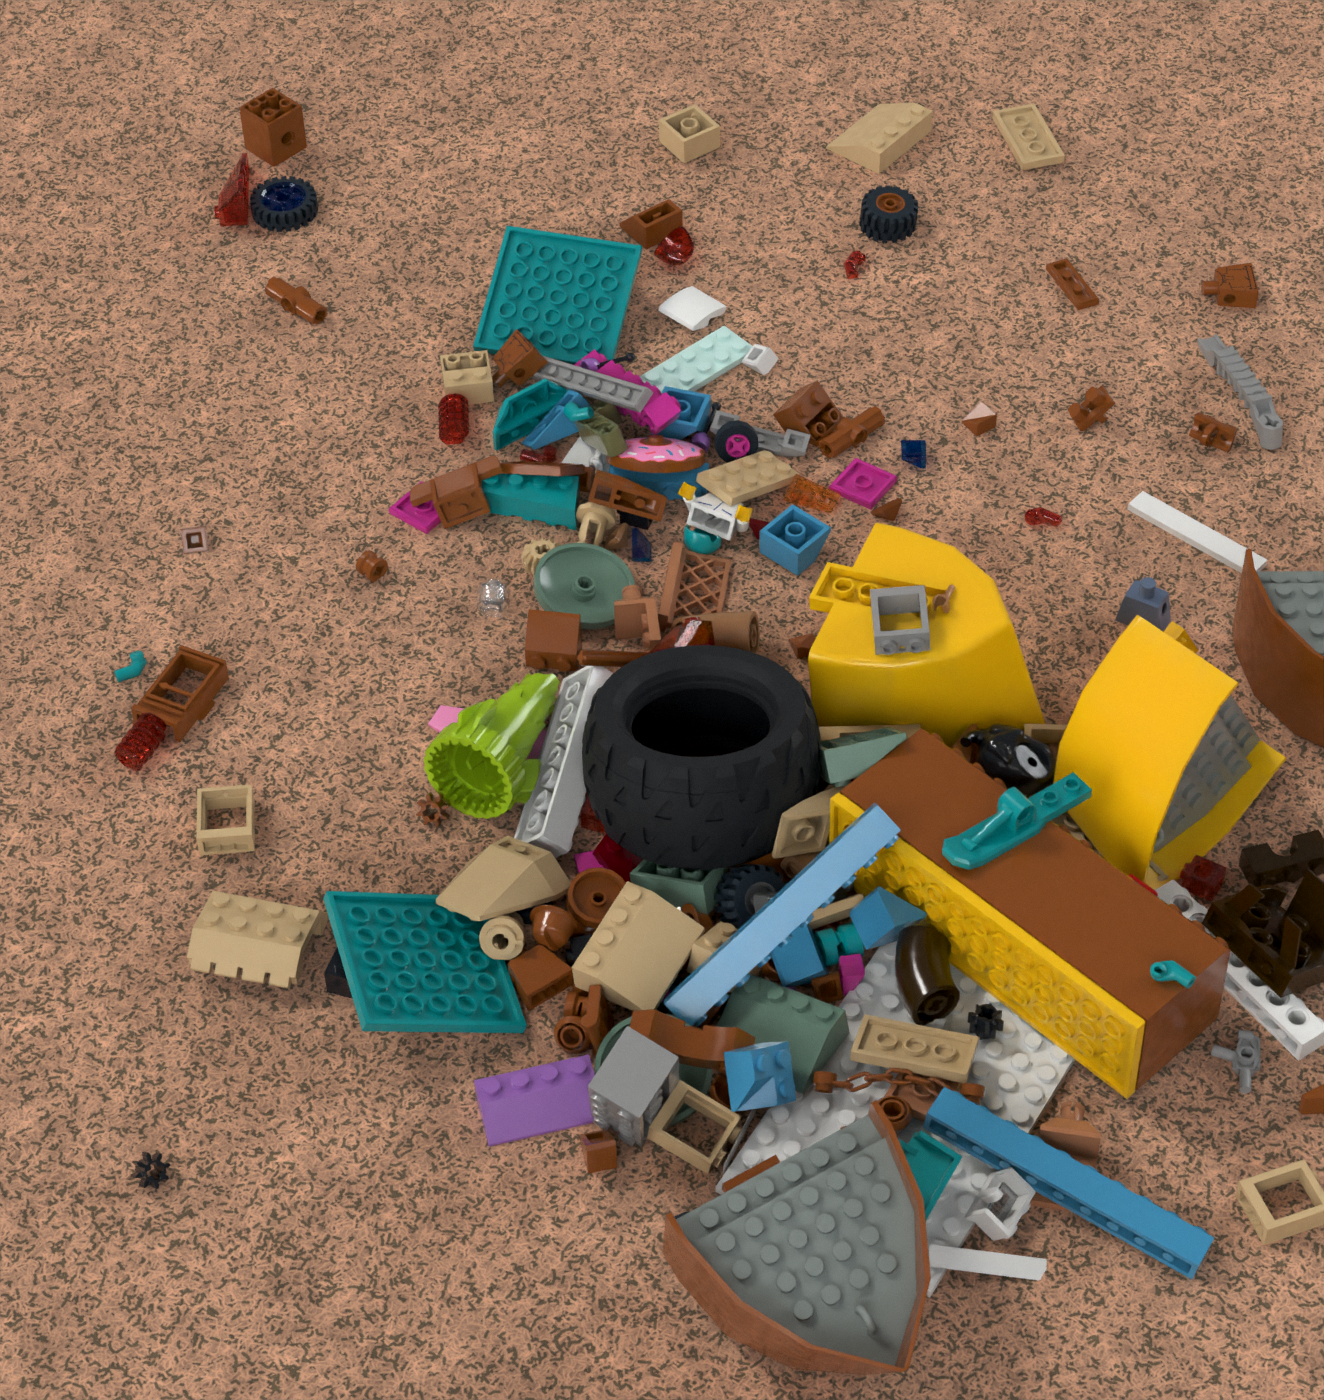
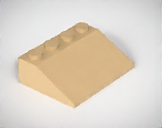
(883, 135)
(637, 949)

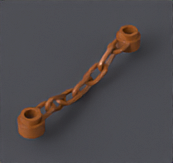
(826, 1081)

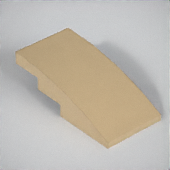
(805, 826)

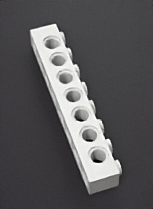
(1283, 1017)

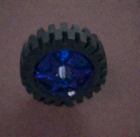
(283, 204)

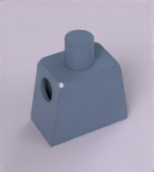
(1146, 601)

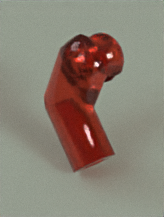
(854, 259)
(548, 456)
(1042, 515)

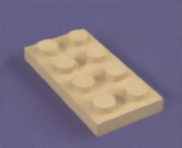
(1028, 136)
(746, 477)
(914, 1048)

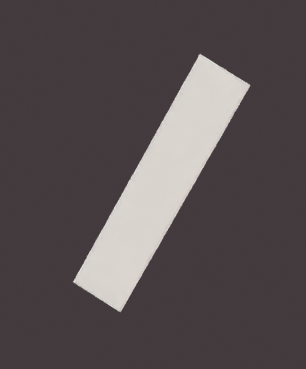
(738, 1140)
(986, 1262)

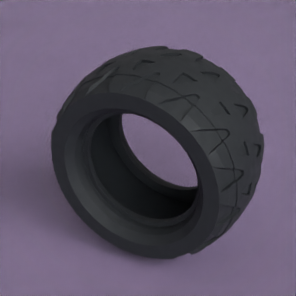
(696, 703)

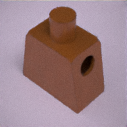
(539, 975)

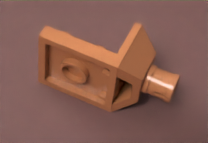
(636, 617)
(1072, 1136)

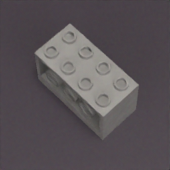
(632, 1086)

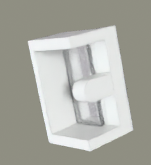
(1001, 1204)

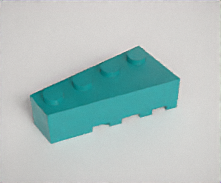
(534, 497)

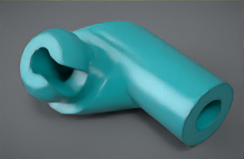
(575, 413)
(134, 669)
(1172, 971)

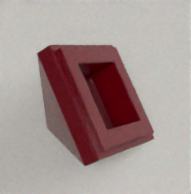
(756, 525)

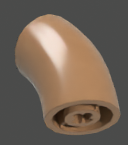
(731, 629)

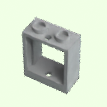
(900, 601)

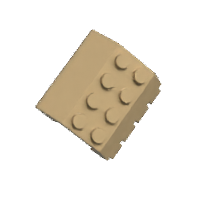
(254, 937)

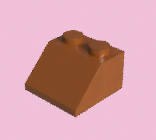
(553, 640)

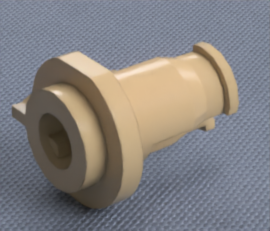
(594, 519)
(503, 936)

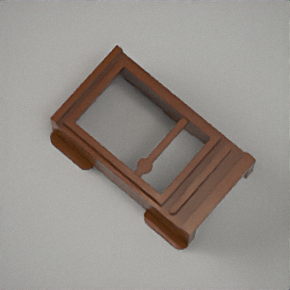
(200, 702)

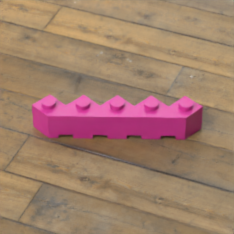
(659, 410)

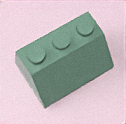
(680, 885)

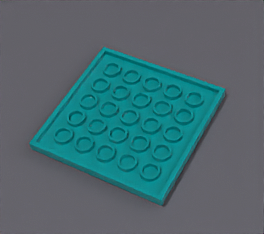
(559, 293)
(419, 966)

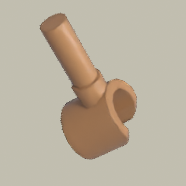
(943, 599)

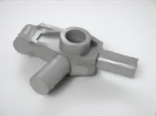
(1244, 1059)

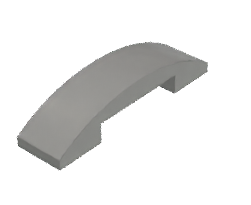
(788, 445)

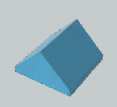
(882, 917)
(799, 958)

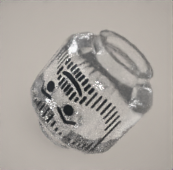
(493, 598)

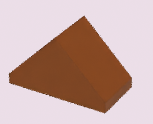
(599, 1150)

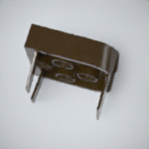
(1257, 920)

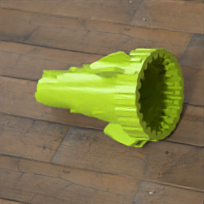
(483, 756)

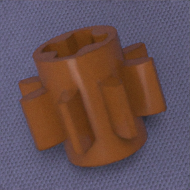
(435, 802)

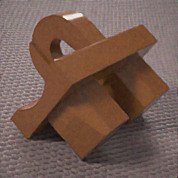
(1096, 400)
(1205, 425)

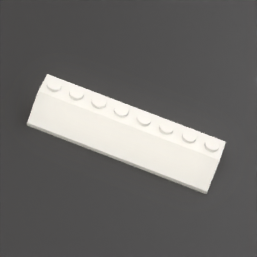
(560, 790)

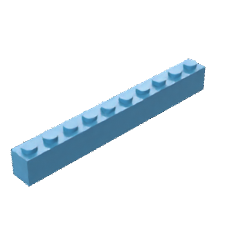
(782, 915)
(1069, 1182)

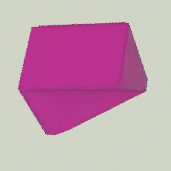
(851, 972)

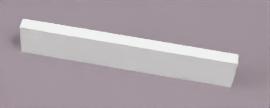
(1192, 532)

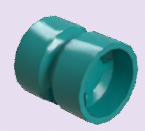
(845, 938)

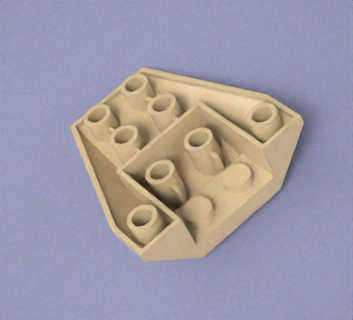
(505, 880)

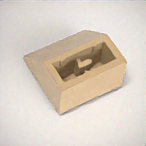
(468, 375)

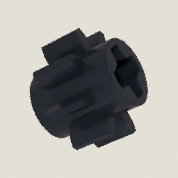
(985, 1021)
(144, 1165)

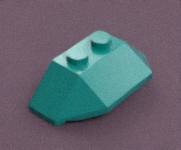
(524, 411)

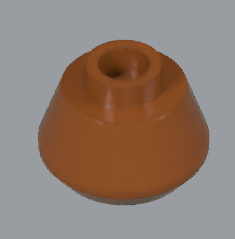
(570, 1035)
(897, 1111)

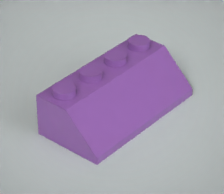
(535, 1100)

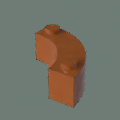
(692, 1045)

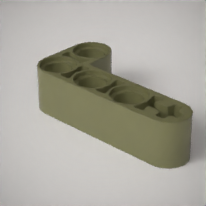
(603, 429)

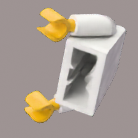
(713, 514)

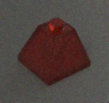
(689, 633)

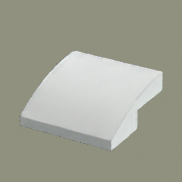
(692, 308)

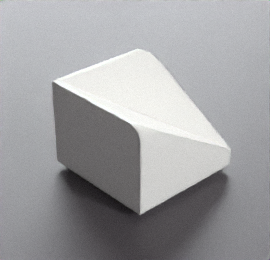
(760, 359)

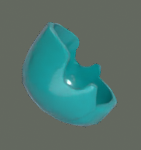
(701, 541)

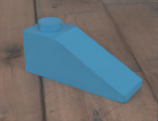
(555, 423)

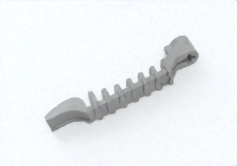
(1232, 367)

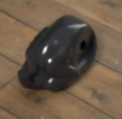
(1013, 757)

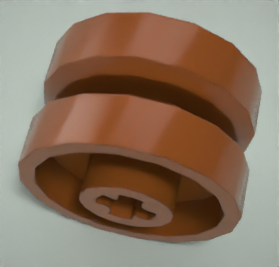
(592, 896)

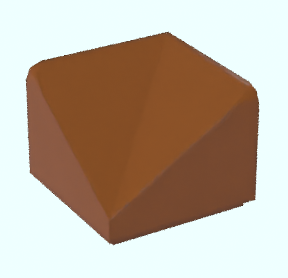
(980, 419)

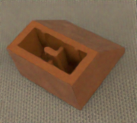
(653, 224)
(809, 412)

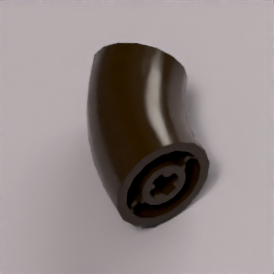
(925, 974)

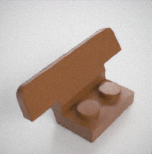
(458, 493)

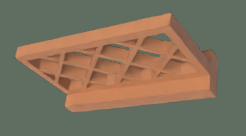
(674, 581)

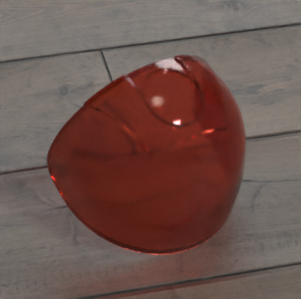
(675, 247)

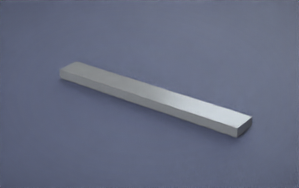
(595, 384)

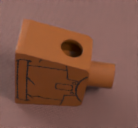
(1233, 286)
(517, 360)

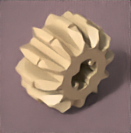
(534, 552)

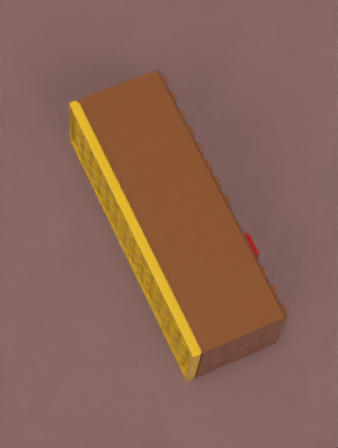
(1044, 923)

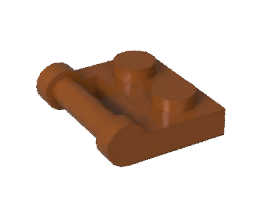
(598, 1016)

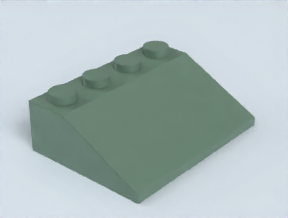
(854, 754)
(786, 1015)

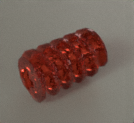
(453, 418)
(141, 741)

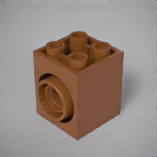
(273, 127)

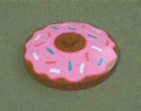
(659, 455)

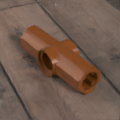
(296, 300)
(851, 432)

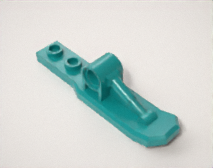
(1014, 822)

